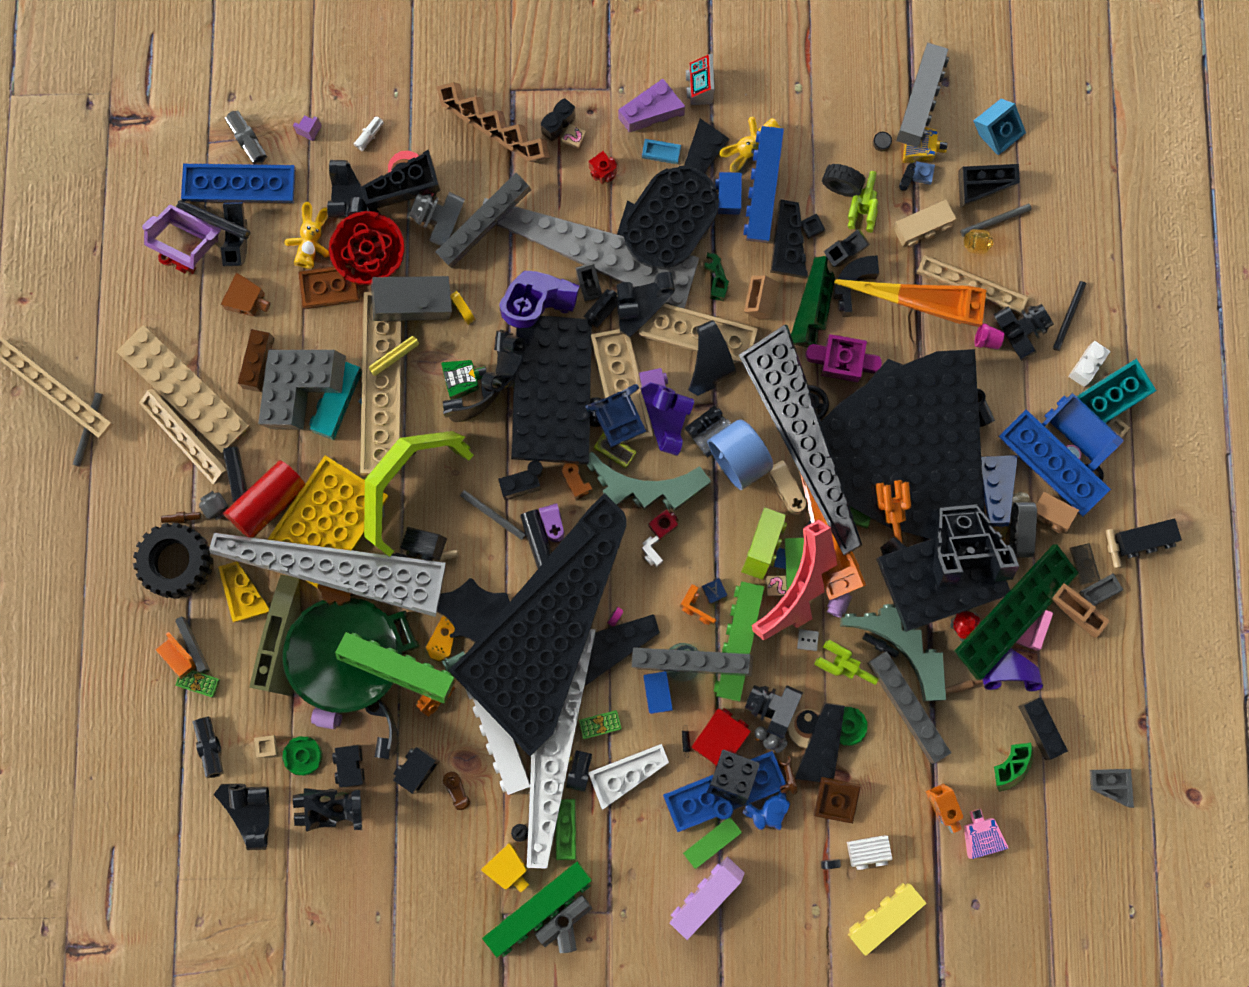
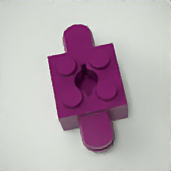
(843, 358)

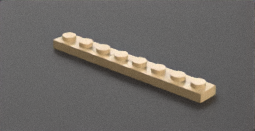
(53, 390)

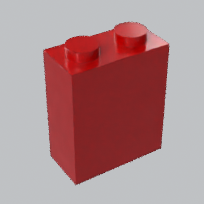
(720, 734)

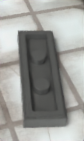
(192, 644)

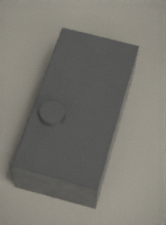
(411, 298)

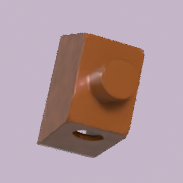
(244, 297)

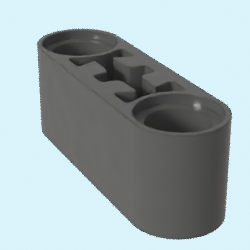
(1023, 529)

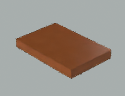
(326, 288)

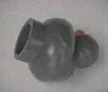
(770, 741)

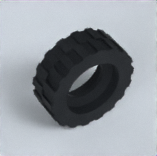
(843, 180)

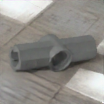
(246, 137)

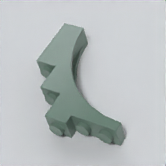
(674, 491)
(927, 665)

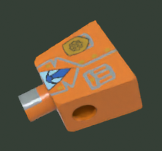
(946, 806)

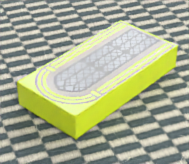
(620, 453)

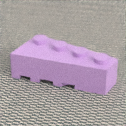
(707, 898)

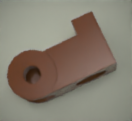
(574, 481)

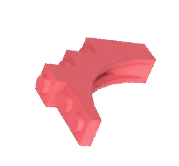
(808, 583)

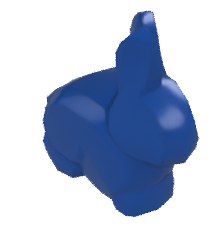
(771, 813)

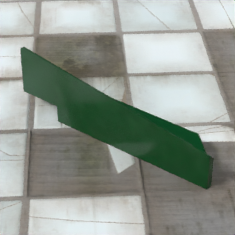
(814, 304)

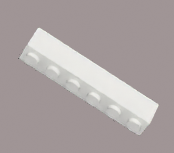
(504, 750)

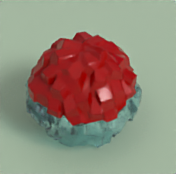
(965, 623)

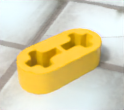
(462, 307)

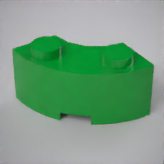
(1015, 767)

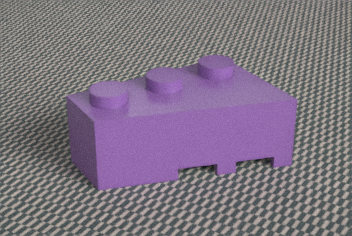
(650, 107)

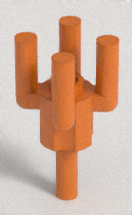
(895, 506)

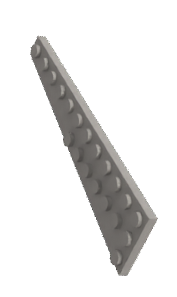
(597, 246)

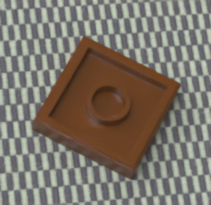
(837, 800)

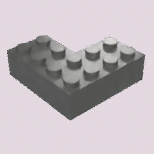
(290, 379)

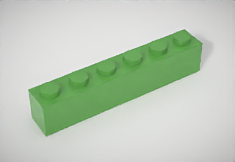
(740, 636)
(395, 667)

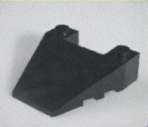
(966, 541)

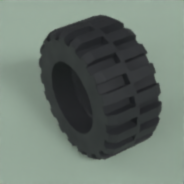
(155, 543)

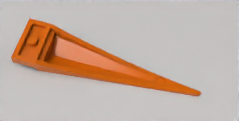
(846, 574)

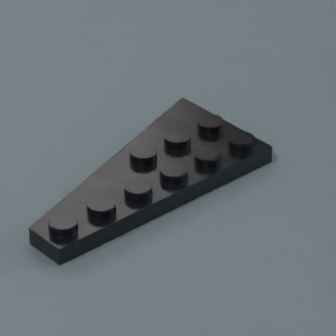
(617, 643)

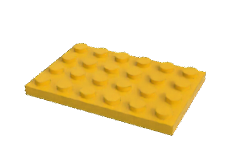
(326, 510)

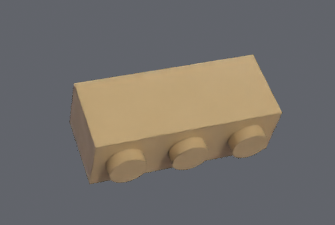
(924, 223)

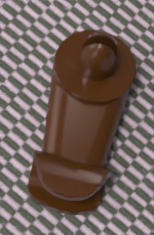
(791, 783)
(455, 788)

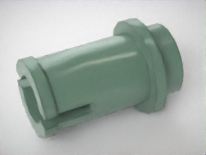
(448, 663)

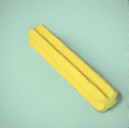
(393, 355)

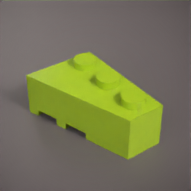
(764, 543)

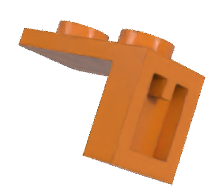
(691, 597)

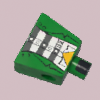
(461, 377)

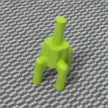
(865, 204)
(843, 663)

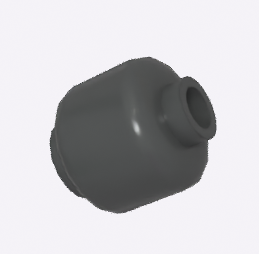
(213, 505)

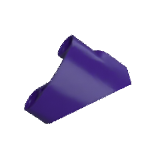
(667, 415)
(1013, 668)

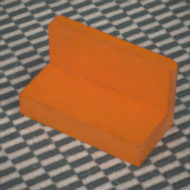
(176, 656)

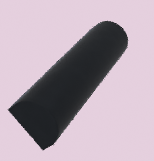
(235, 472)
(536, 536)

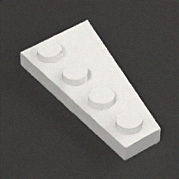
(623, 775)

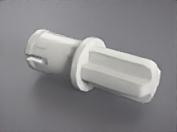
(369, 133)

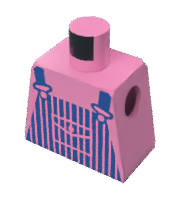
(983, 836)

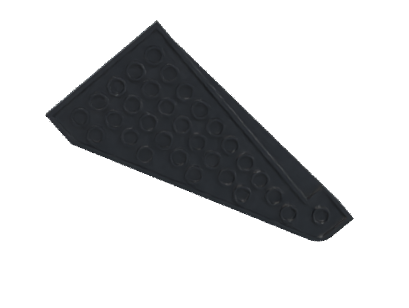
(533, 647)

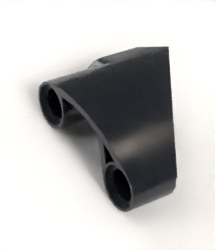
(346, 191)
(642, 302)
(510, 357)
(713, 359)
(457, 412)
(385, 747)
(249, 810)

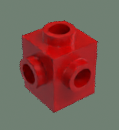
(603, 168)

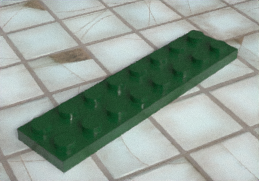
(1015, 612)

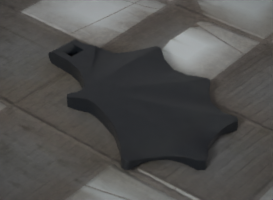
(471, 609)

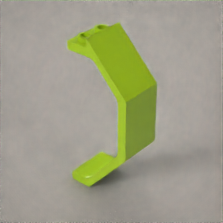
(389, 467)

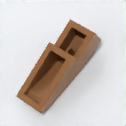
(1080, 611)

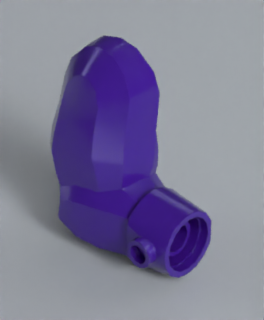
(533, 293)

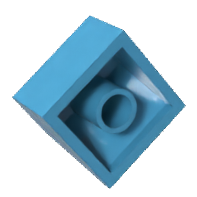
(1000, 125)

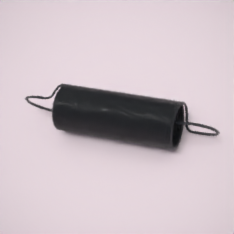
(686, 741)

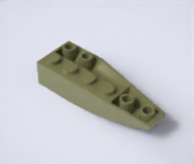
(283, 612)

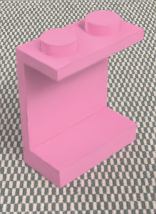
(1036, 633)

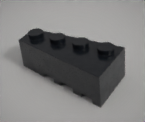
(402, 183)

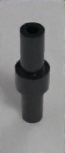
(880, 645)

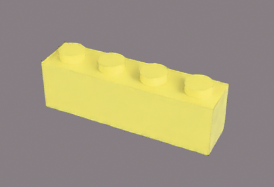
(886, 919)

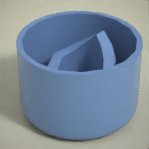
(740, 454)

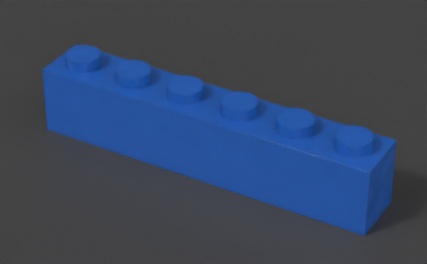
(764, 185)

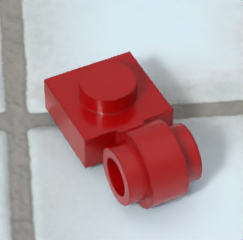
(180, 267)

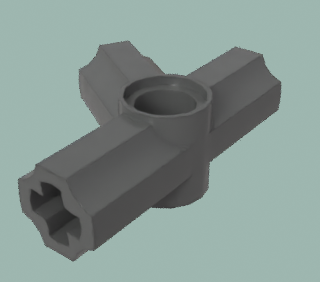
(564, 934)

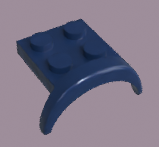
(618, 416)

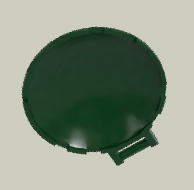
(312, 660)

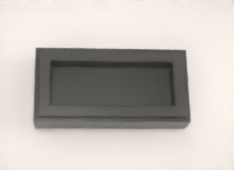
(1101, 590)

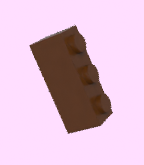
(255, 360)

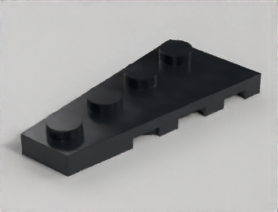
(788, 249)
(823, 745)

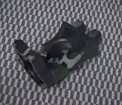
(316, 807)

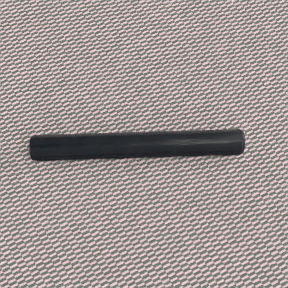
(213, 219)

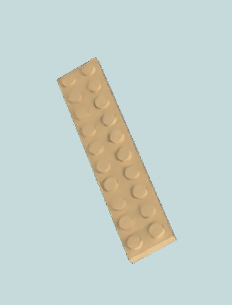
(381, 392)

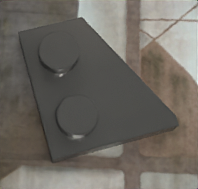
(1113, 784)

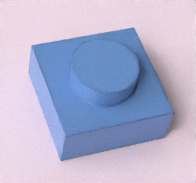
(923, 173)

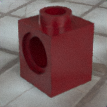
(661, 532)

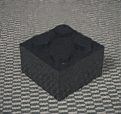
(415, 770)

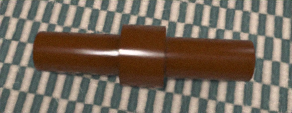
(181, 517)

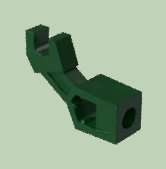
(716, 268)

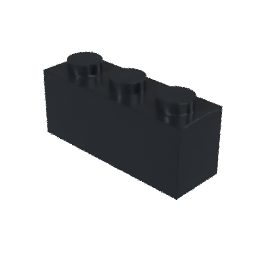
(1148, 538)
(1043, 728)

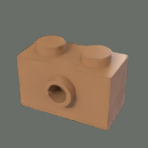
(761, 297)
(1055, 513)

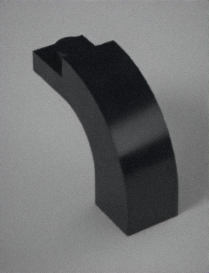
(234, 247)
(859, 269)

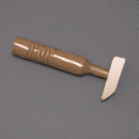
(962, 686)

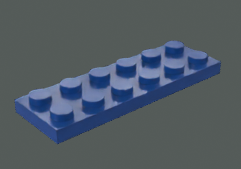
(238, 183)
(1054, 463)
(693, 804)

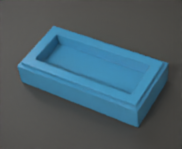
(661, 151)

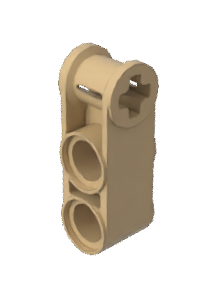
(787, 487)

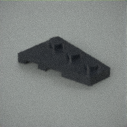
(705, 146)

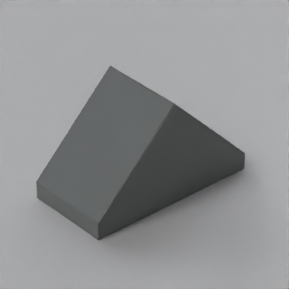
(588, 281)

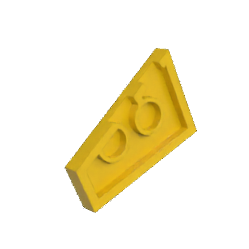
(241, 594)

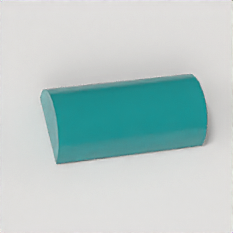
(1118, 391)

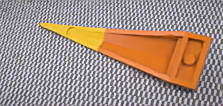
(947, 302)

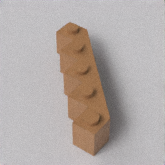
(492, 123)

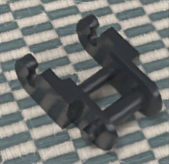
(907, 177)

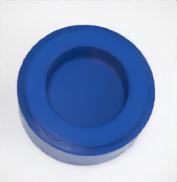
(723, 809)

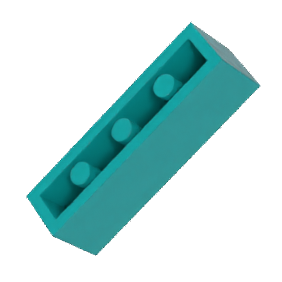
(334, 405)

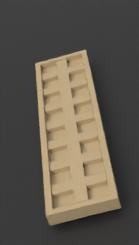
(183, 389)

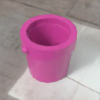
(988, 337)

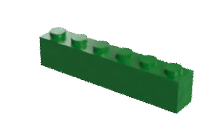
(536, 909)

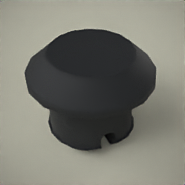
(519, 832)

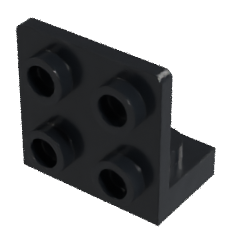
(733, 777)

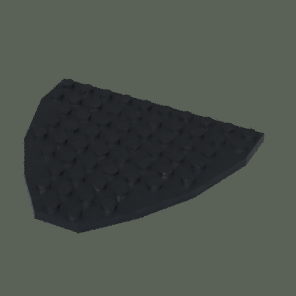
(912, 428)

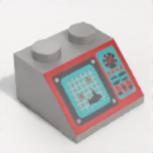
(701, 81)

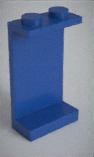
(1084, 429)

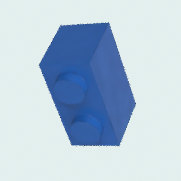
(729, 192)

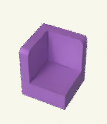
(308, 127)

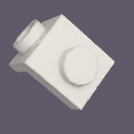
(651, 556)

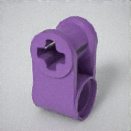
(552, 519)

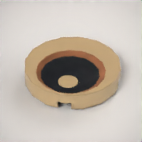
(802, 726)

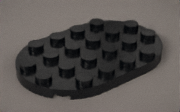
(671, 217)

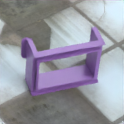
(186, 222)

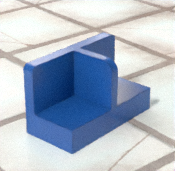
(657, 692)

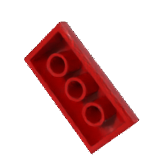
(265, 499)

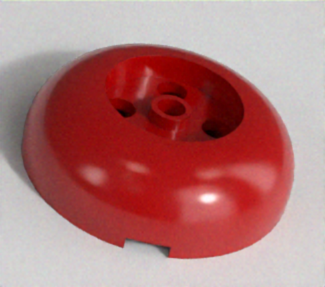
(361, 228)

